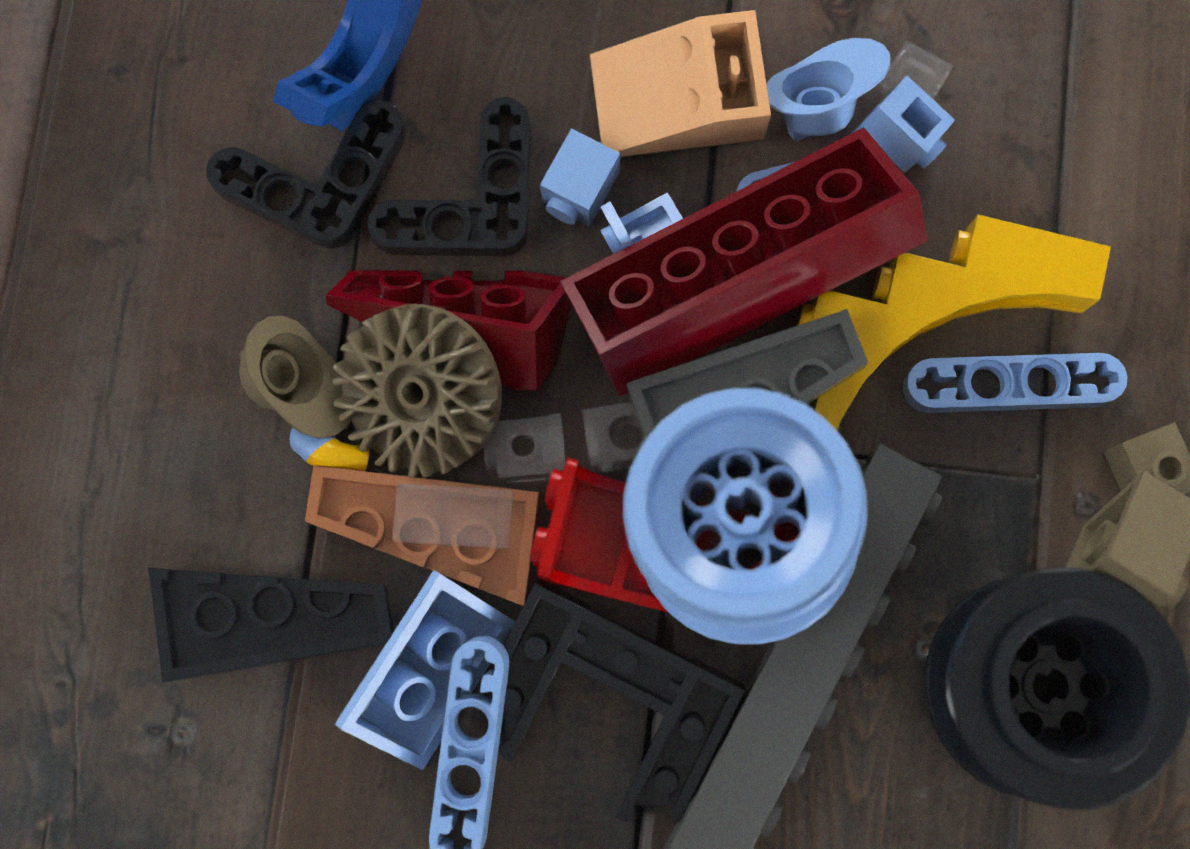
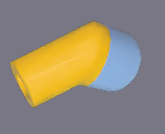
(328, 452)

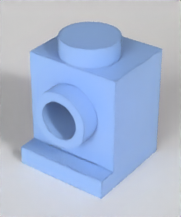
(908, 125)

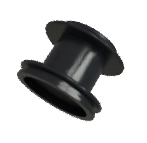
(1123, 730)

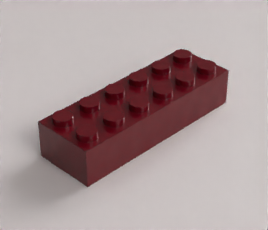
(746, 259)

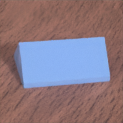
(406, 689)

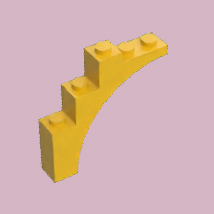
(995, 269)

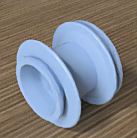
(770, 442)

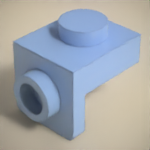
(639, 223)

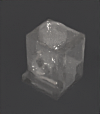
(547, 454)

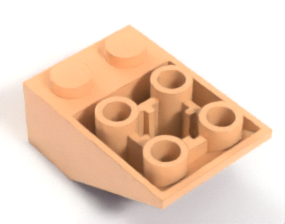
(683, 87)

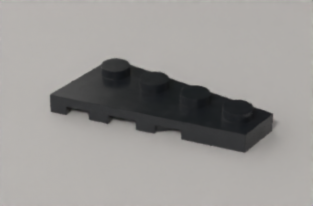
(246, 621)

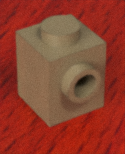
(1157, 452)

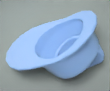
(823, 89)

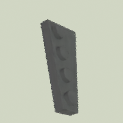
(792, 362)

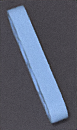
(1013, 377)
(464, 750)

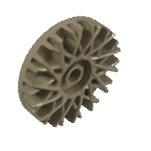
(419, 389)

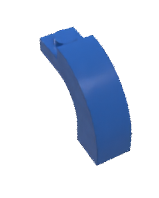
(351, 65)

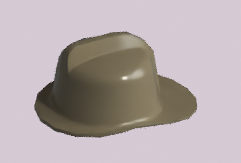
(292, 376)

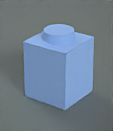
(579, 179)

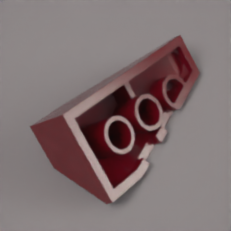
(515, 317)

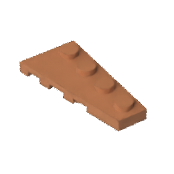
(363, 510)

